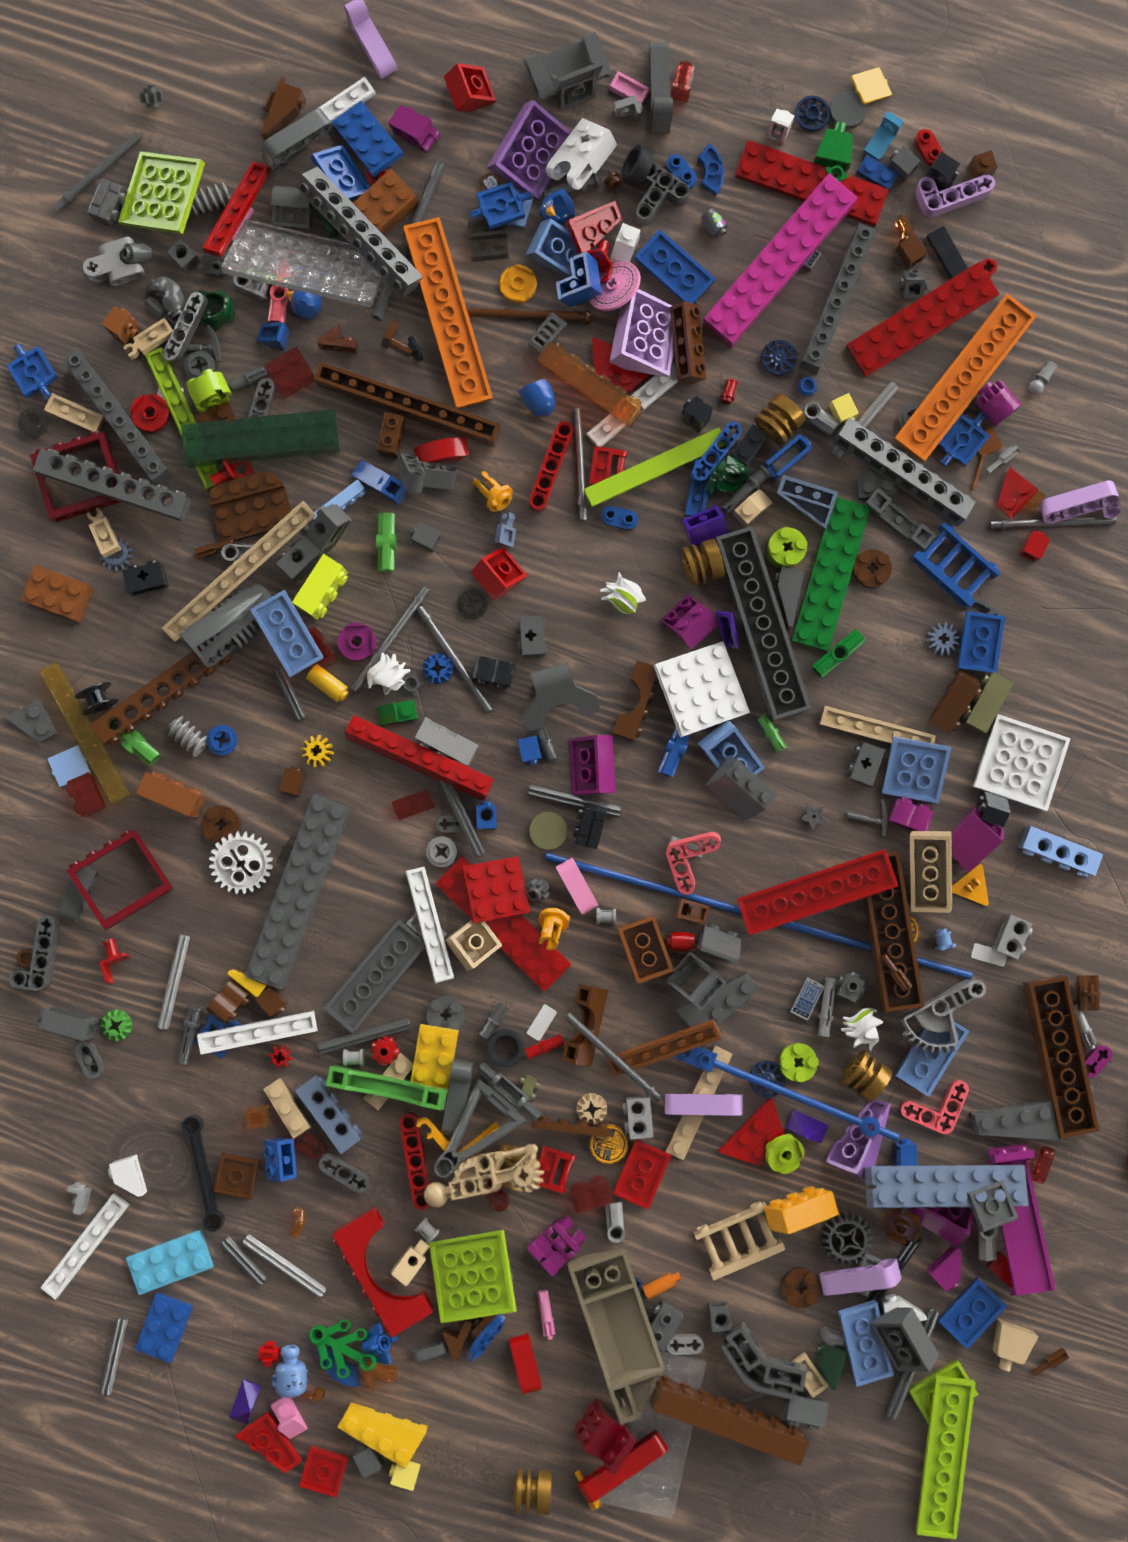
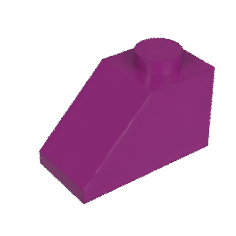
(947, 1268)

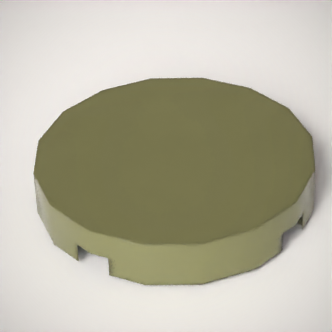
(548, 830)

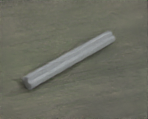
(872, 411)
(173, 982)
(284, 1266)

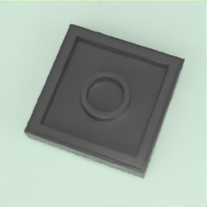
(992, 1212)

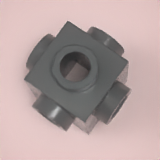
(213, 264)
(913, 284)
(857, 986)

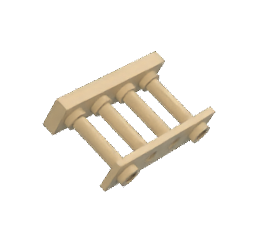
(737, 1260)

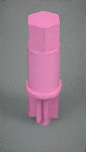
(546, 1314)

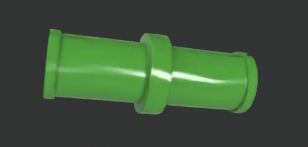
(771, 733)

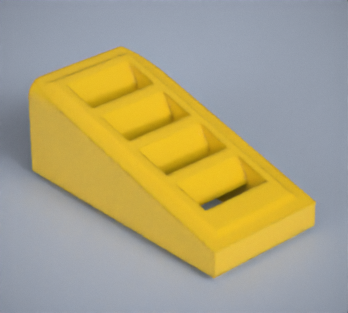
(253, 986)

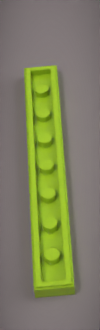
(177, 403)
(651, 468)

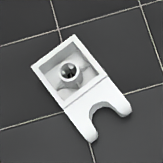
(581, 153)

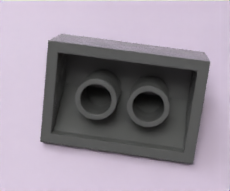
(740, 788)
(905, 1340)

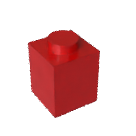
(1034, 546)

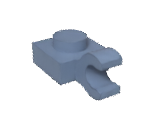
(505, 532)

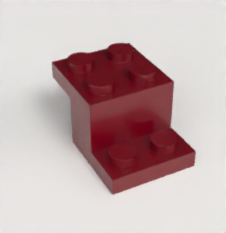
(604, 1436)

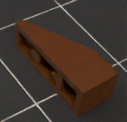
(284, 109)

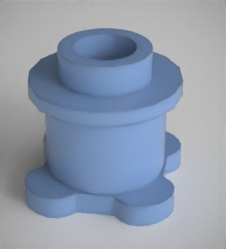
(943, 939)

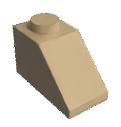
(751, 508)

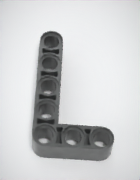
(660, 101)

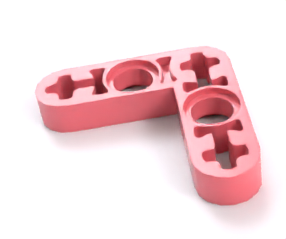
(685, 853)
(937, 1118)

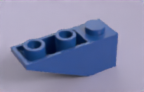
(380, 482)

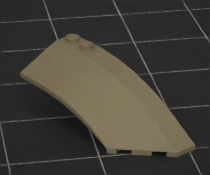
(618, 1329)

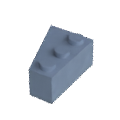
(808, 499)

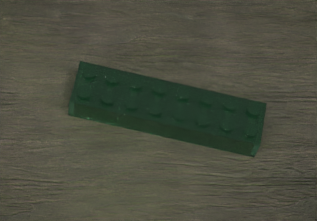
(260, 438)

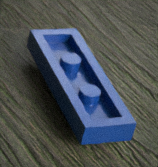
(697, 495)

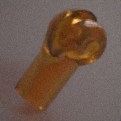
(300, 1222)

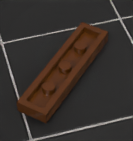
(580, 1127)

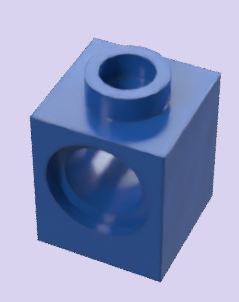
(529, 750)
(490, 824)

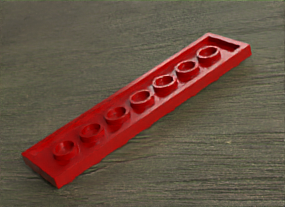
(801, 177)
(922, 319)
(817, 892)
(515, 934)

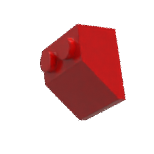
(469, 87)
(498, 573)

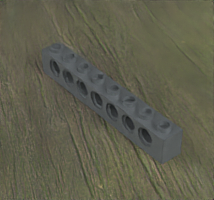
(359, 231)
(838, 298)
(117, 416)
(46, 465)
(894, 472)

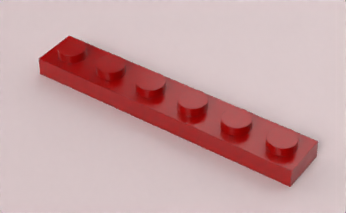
(236, 209)

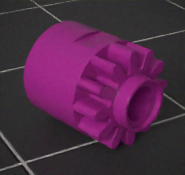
(997, 402)

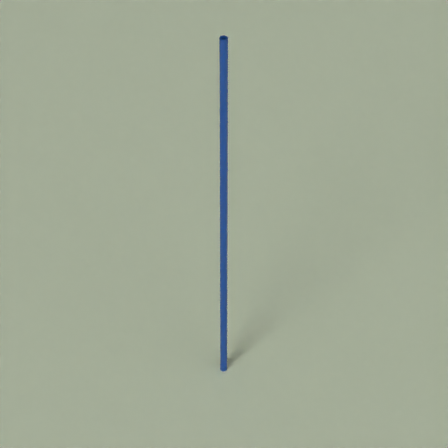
(736, 909)

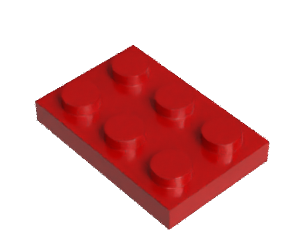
(642, 1174)

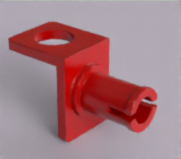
(603, 261)
(230, 472)
(113, 957)

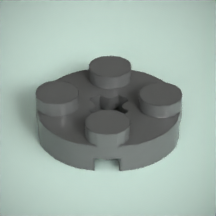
(454, 1008)

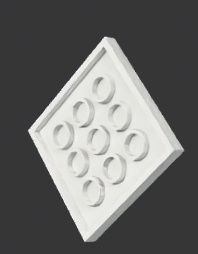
(701, 689)
(1021, 762)

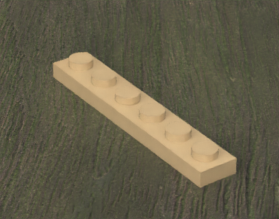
(869, 727)
(689, 1124)

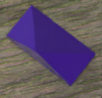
(727, 629)
(806, 1126)
(245, 1401)

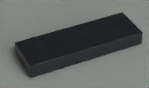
(947, 252)

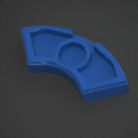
(713, 169)
(485, 1338)
(354, 1377)

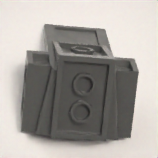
(569, 72)

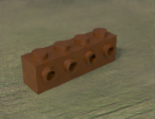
(688, 342)

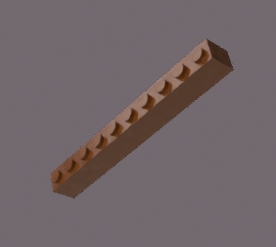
(407, 404)

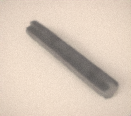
(113, 1356)

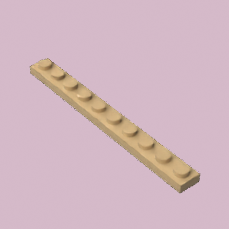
(240, 570)

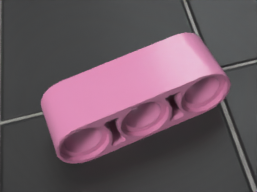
(577, 886)

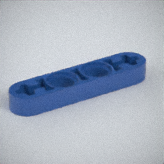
(716, 452)

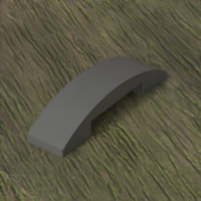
(899, 520)

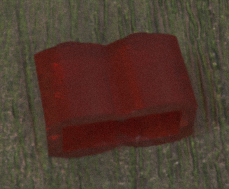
(329, 655)
(86, 795)
(591, 1194)

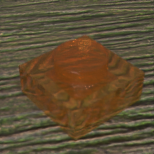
(1034, 502)

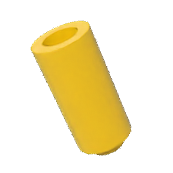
(327, 683)

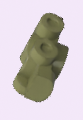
(529, 1084)

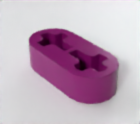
(1100, 1063)

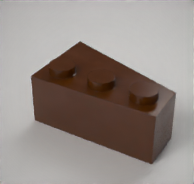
(955, 702)

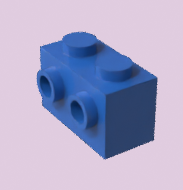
(280, 1159)

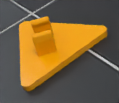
(972, 886)

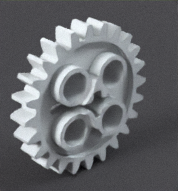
(226, 872)

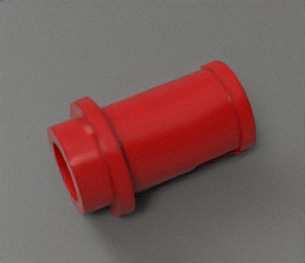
(729, 391)

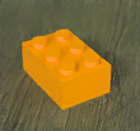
(800, 1210)

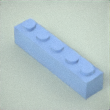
(347, 496)

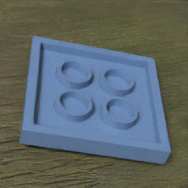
(916, 769)

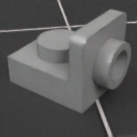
(626, 106)
(80, 1200)

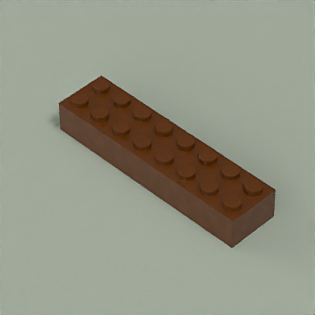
(892, 935)
(1061, 1055)
(728, 1419)

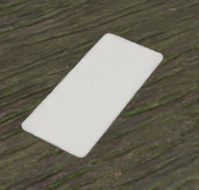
(988, 955)
(541, 1022)

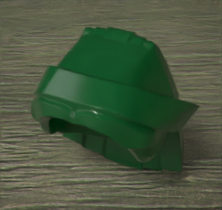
(219, 309)
(727, 476)

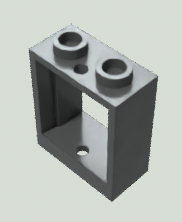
(705, 991)
(69, 1023)

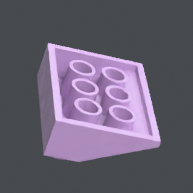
(644, 336)

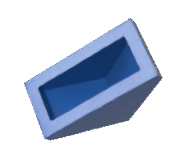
(274, 335)

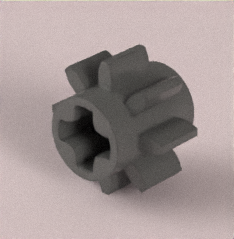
(151, 96)
(537, 890)

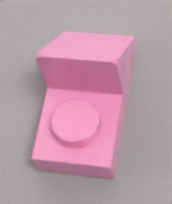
(289, 1417)

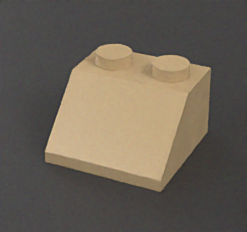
(473, 944)

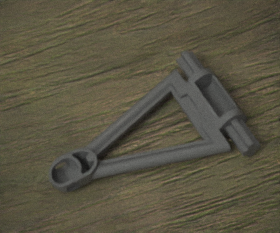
(506, 1098)

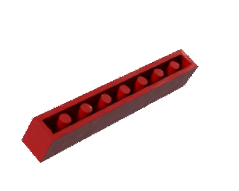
(419, 758)

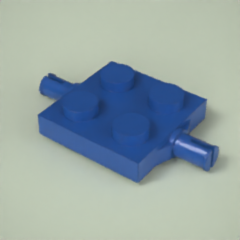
(500, 205)
(32, 371)
(963, 440)

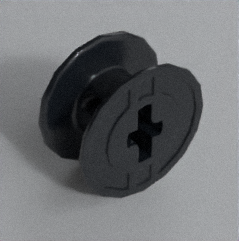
(96, 698)

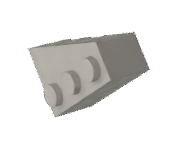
(446, 742)

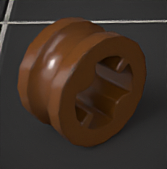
(613, 181)

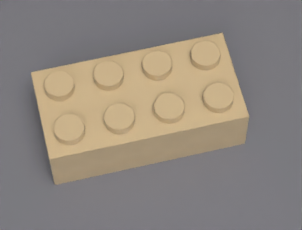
(931, 871)

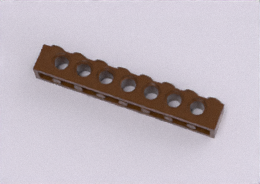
(102, 726)

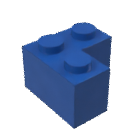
(583, 283)

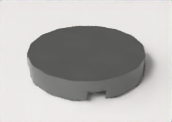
(848, 108)

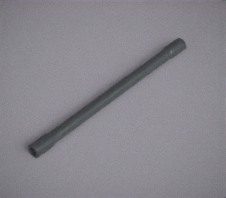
(434, 178)

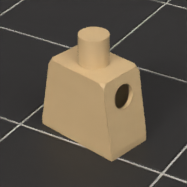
(405, 1270)
(1012, 1343)

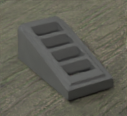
(533, 340)

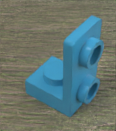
(883, 136)

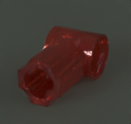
(682, 85)
(492, 1198)

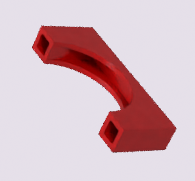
(395, 1310)

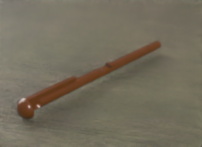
(507, 313)

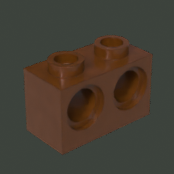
(391, 435)

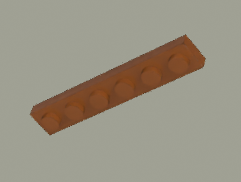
(667, 1046)

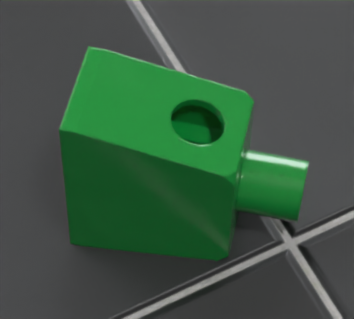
(835, 148)

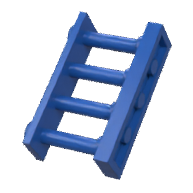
(937, 574)

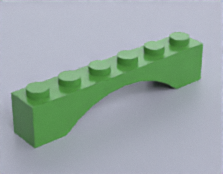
(387, 1086)

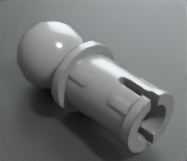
(1042, 377)

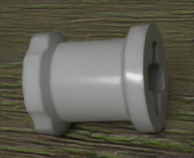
(606, 916)
(353, 1057)
(426, 1230)

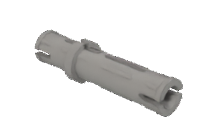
(827, 1007)

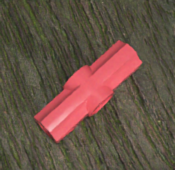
(278, 306)

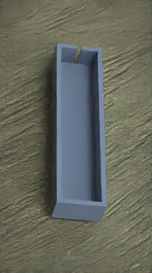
(941, 1185)

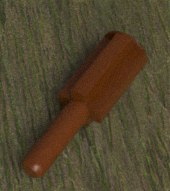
(271, 96)
(210, 549)
(897, 974)
(1053, 1360)

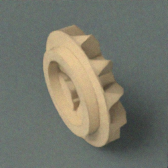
(597, 1101)

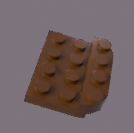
(248, 505)

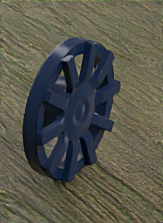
(812, 113)
(779, 357)
(767, 1075)

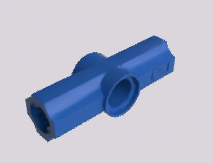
(673, 753)

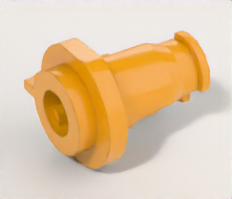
(498, 497)
(553, 923)

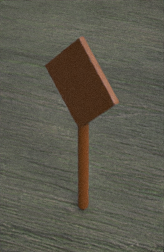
(991, 445)

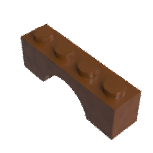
(628, 724)
(591, 1003)

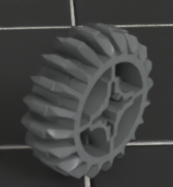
(842, 1245)

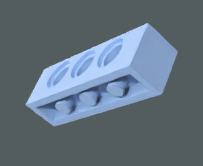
(1089, 858)

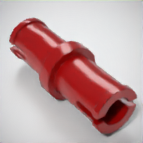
(544, 1046)

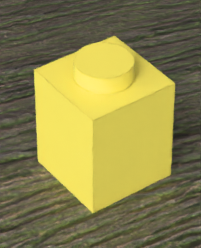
(843, 408)
(406, 1476)

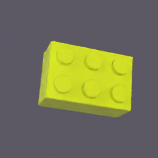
(320, 587)

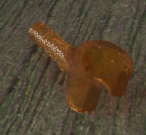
(316, 1396)

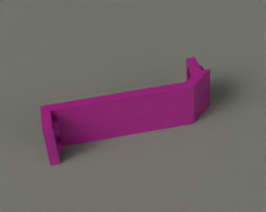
(1024, 1236)

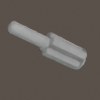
(1004, 457)

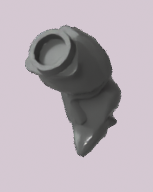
(171, 295)

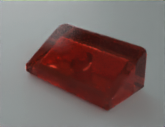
(413, 804)

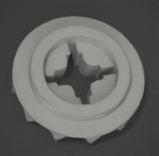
(440, 861)

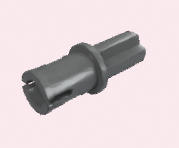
(248, 378)
(546, 744)
(493, 1021)

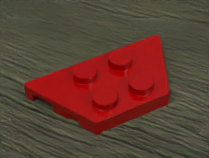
(625, 378)
(752, 1137)

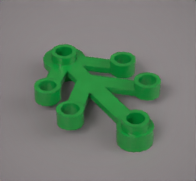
(340, 1346)

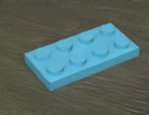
(169, 1262)

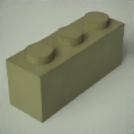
(988, 703)

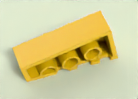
(382, 1432)

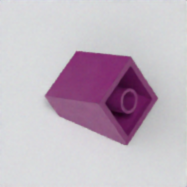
(974, 839)

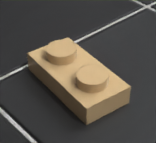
(814, 1380)

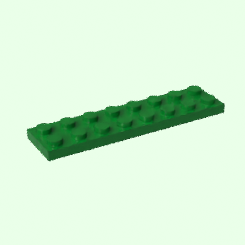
(831, 575)

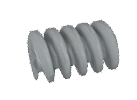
(211, 198)
(186, 736)

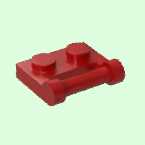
(602, 463)
(549, 1161)

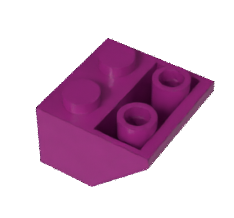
(690, 621)

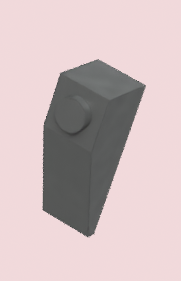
(788, 592)

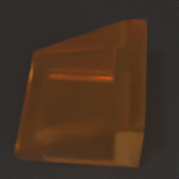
(904, 226)

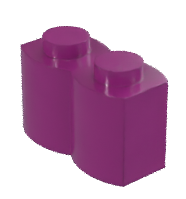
(910, 816)

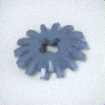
(118, 562)
(937, 644)

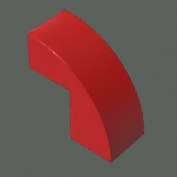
(442, 450)

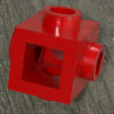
(389, 1044)

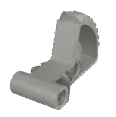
(942, 1021)

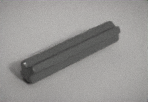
(289, 694)
(244, 1261)

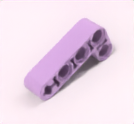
(369, 38)
(956, 193)
(1082, 501)
(704, 1104)
(859, 1279)

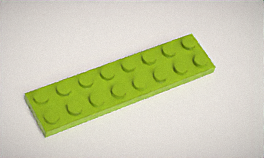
(945, 1457)

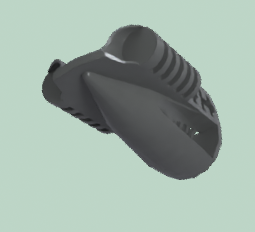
(232, 622)

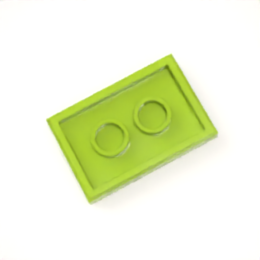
(922, 1390)

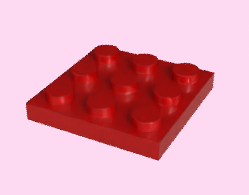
(495, 890)

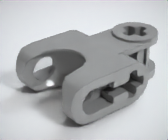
(111, 266)

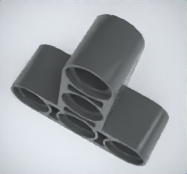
(660, 192)
(420, 474)

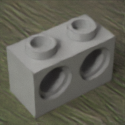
(1007, 934)
(643, 1117)

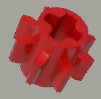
(285, 1053)
(269, 1353)

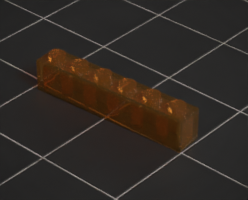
(590, 384)

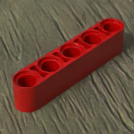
(551, 458)
(410, 1151)
(640, 1456)

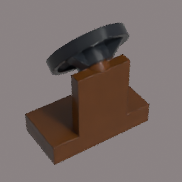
(407, 350)

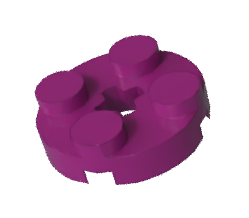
(348, 635)

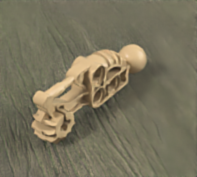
(475, 1171)

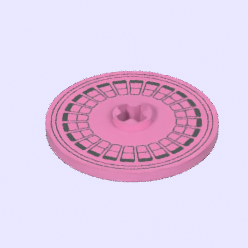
(619, 288)

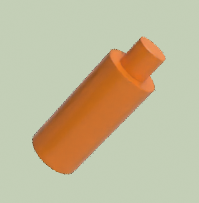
(661, 1284)

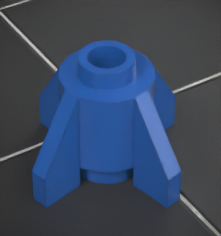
(378, 1344)

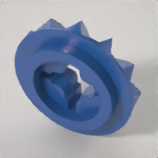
(444, 674)
(218, 732)

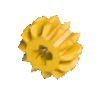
(320, 756)

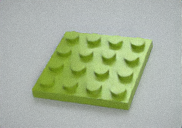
(161, 192)
(472, 1276)

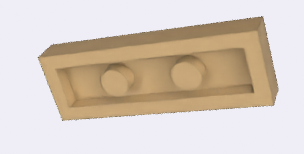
(74, 413)
(397, 1069)
(287, 1108)

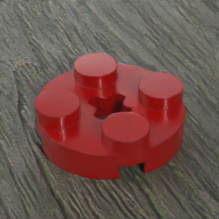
(150, 402)

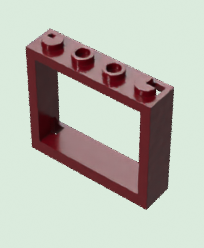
(84, 506)
(135, 906)

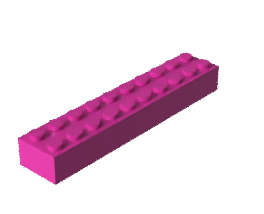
(780, 260)

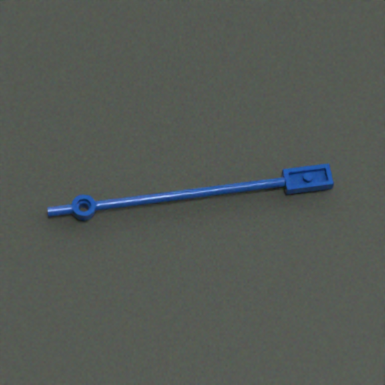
(706, 1060)

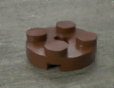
(880, 576)
(213, 815)
(911, 1225)
(810, 1293)

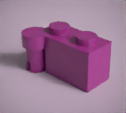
(414, 128)

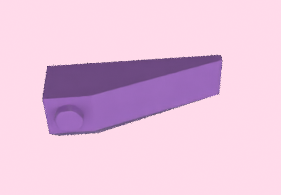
(855, 1149)

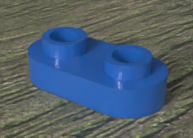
(681, 170)
(618, 520)

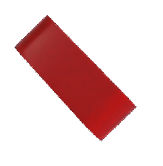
(525, 1363)

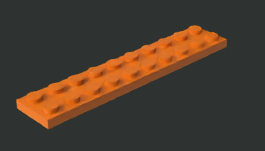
(447, 313)
(964, 378)

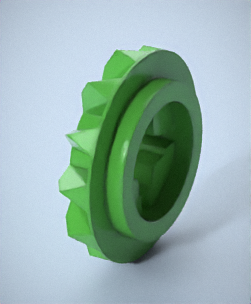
(124, 1028)

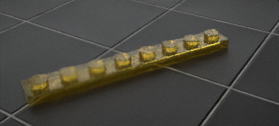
(85, 735)

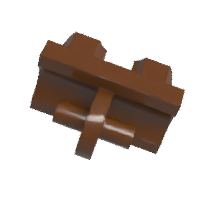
(1088, 993)

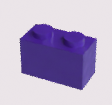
(705, 525)

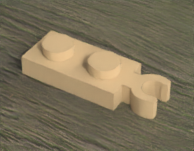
(149, 339)
(103, 534)

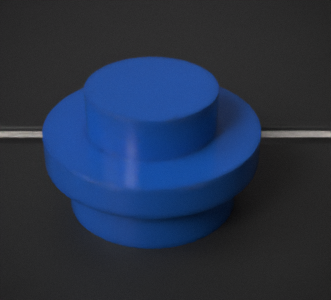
(807, 386)

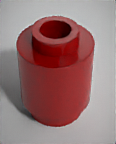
(680, 941)

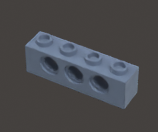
(318, 1109)

